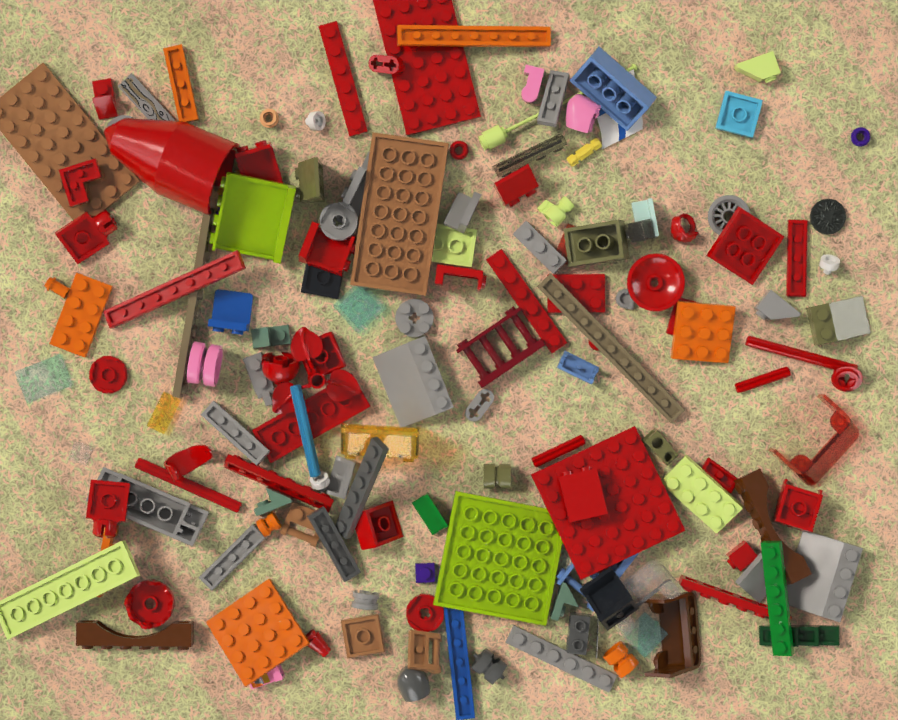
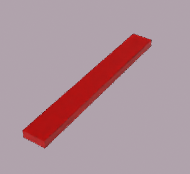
(174, 289)

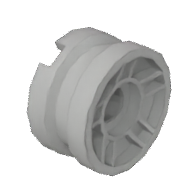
(365, 600)

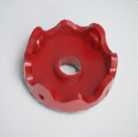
(136, 603)

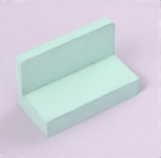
(645, 210)

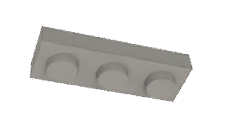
(553, 98)
(540, 247)

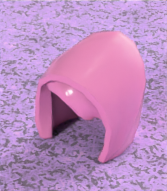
(581, 113)

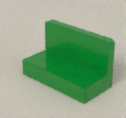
(430, 513)

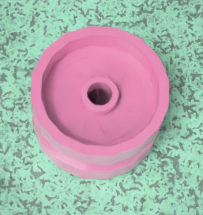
(204, 364)

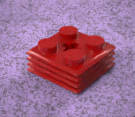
(333, 360)

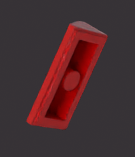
(719, 474)

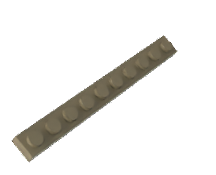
(193, 311)
(610, 348)

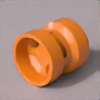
(268, 524)

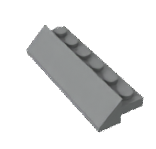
(160, 510)

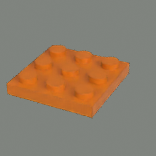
(703, 332)

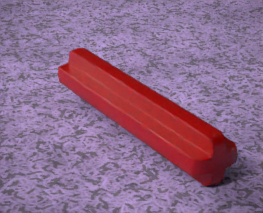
(762, 379)
(558, 450)

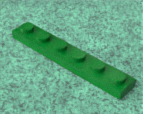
(777, 598)

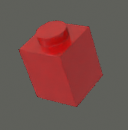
(741, 556)

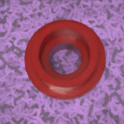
(463, 145)

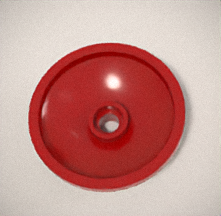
(669, 277)

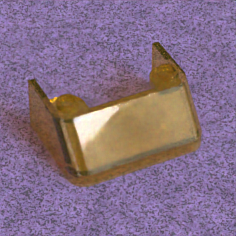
(401, 441)

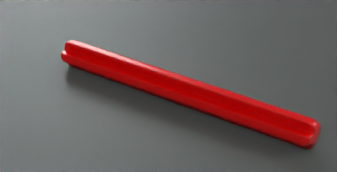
(795, 353)
(189, 485)

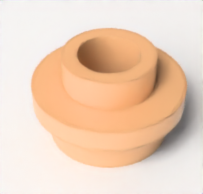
(265, 113)

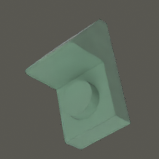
(270, 336)
(277, 500)
(563, 596)

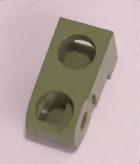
(660, 446)

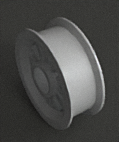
(729, 199)

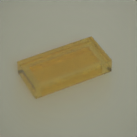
(164, 412)

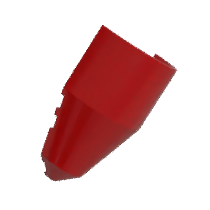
(170, 157)

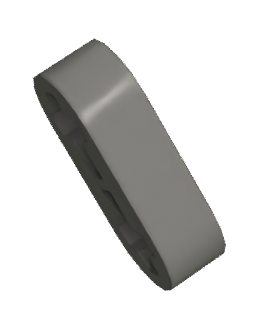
(483, 408)

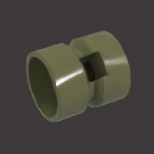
(497, 476)

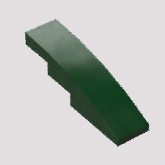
(805, 635)

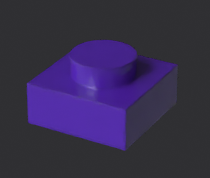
(425, 572)

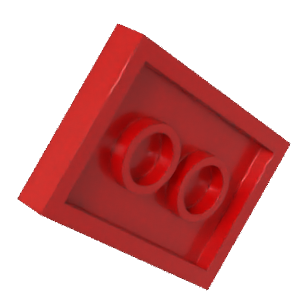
(586, 288)

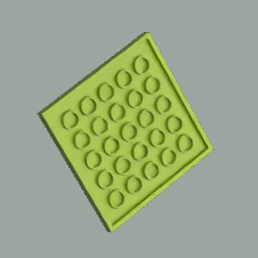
(498, 559)

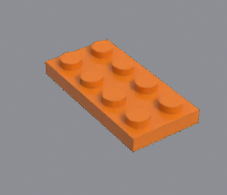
(81, 315)

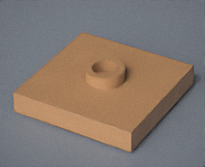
(363, 636)

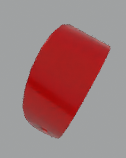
(187, 460)

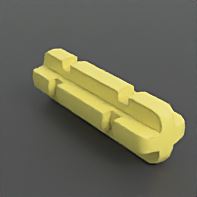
(584, 152)

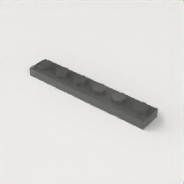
(361, 487)

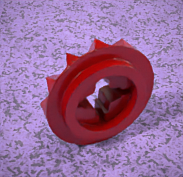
(854, 381)

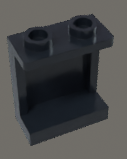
(609, 598)

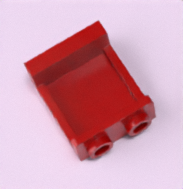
(258, 162)
(326, 253)
(459, 272)
(582, 494)

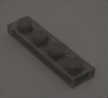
(536, 153)

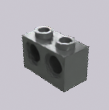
(578, 633)

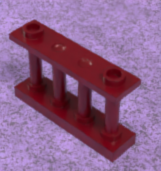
(516, 354)

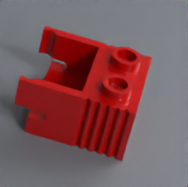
(797, 507)

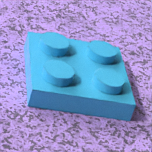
(738, 114)

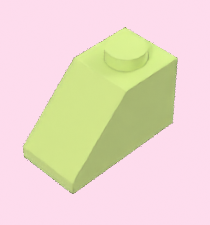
(760, 68)

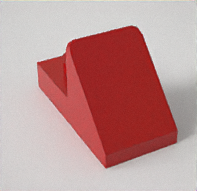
(104, 99)

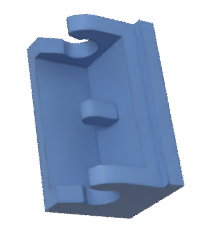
(578, 367)

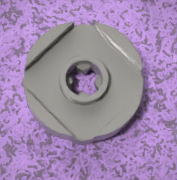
(334, 211)
(407, 309)

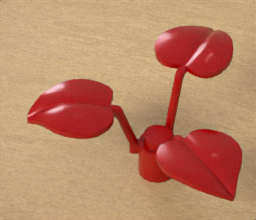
(340, 387)

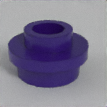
(864, 132)

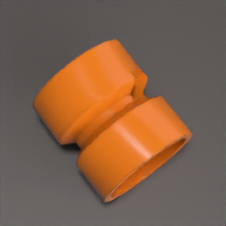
(619, 657)

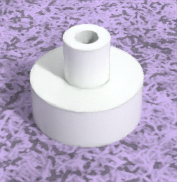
(316, 121)
(829, 263)
(320, 482)

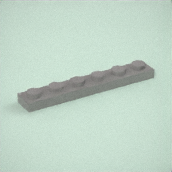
(561, 659)

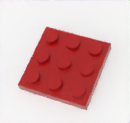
(745, 245)

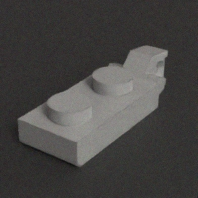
(262, 386)

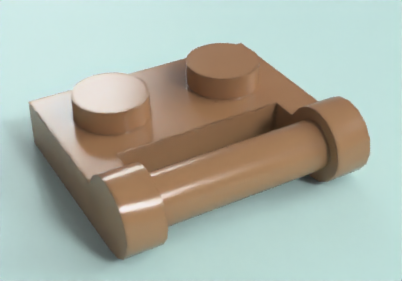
(298, 515)
(419, 651)

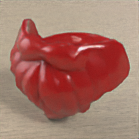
(678, 232)

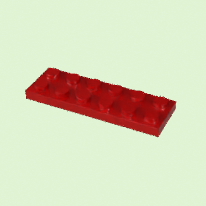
(282, 432)

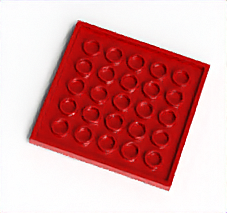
(634, 498)

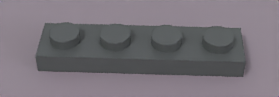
(333, 544)

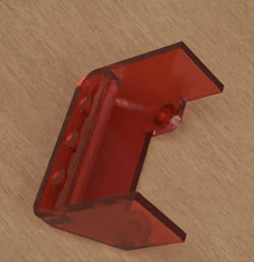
(813, 470)

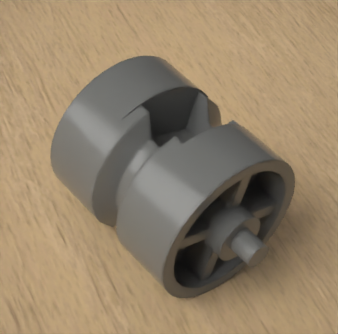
(490, 667)

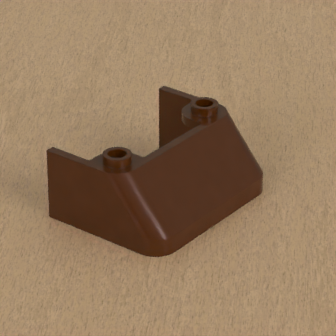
(682, 645)

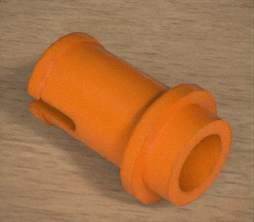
(57, 287)

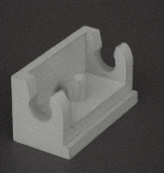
(341, 477)

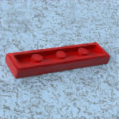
(796, 258)

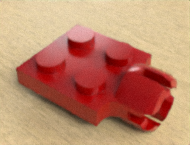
(86, 234)
(107, 506)

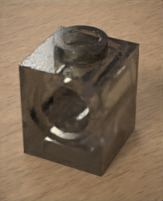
(639, 231)

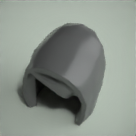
(413, 684)

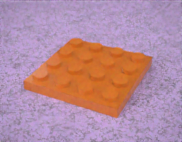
(257, 632)

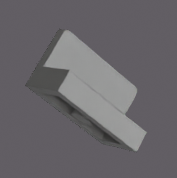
(462, 211)

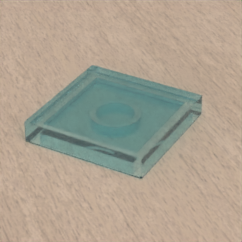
(359, 307)

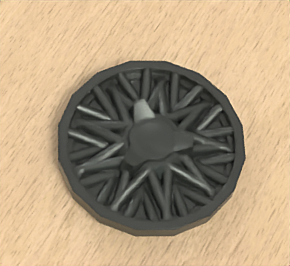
(827, 216)

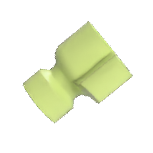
(556, 213)

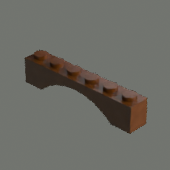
(754, 492)
(95, 633)

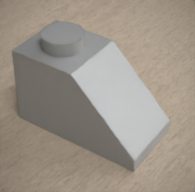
(774, 307)

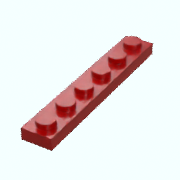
(343, 78)
(526, 301)
(283, 485)
(724, 597)

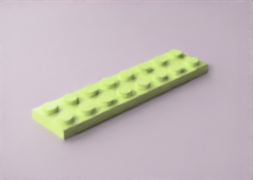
(67, 589)

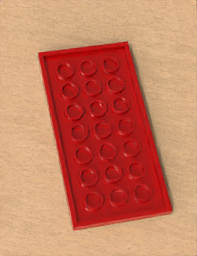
(435, 80)

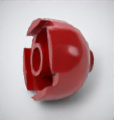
(280, 367)

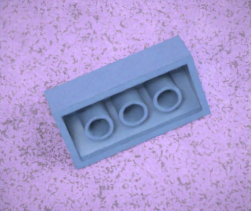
(613, 88)

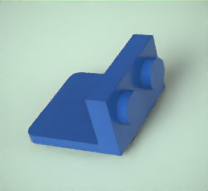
(231, 311)

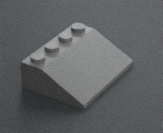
(413, 382)
(832, 570)

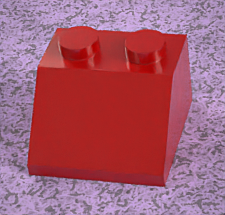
(516, 185)
(378, 526)

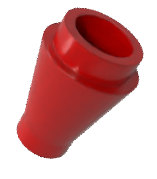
(317, 643)

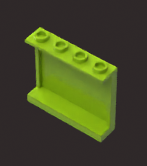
(253, 216)

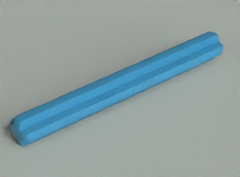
(305, 430)

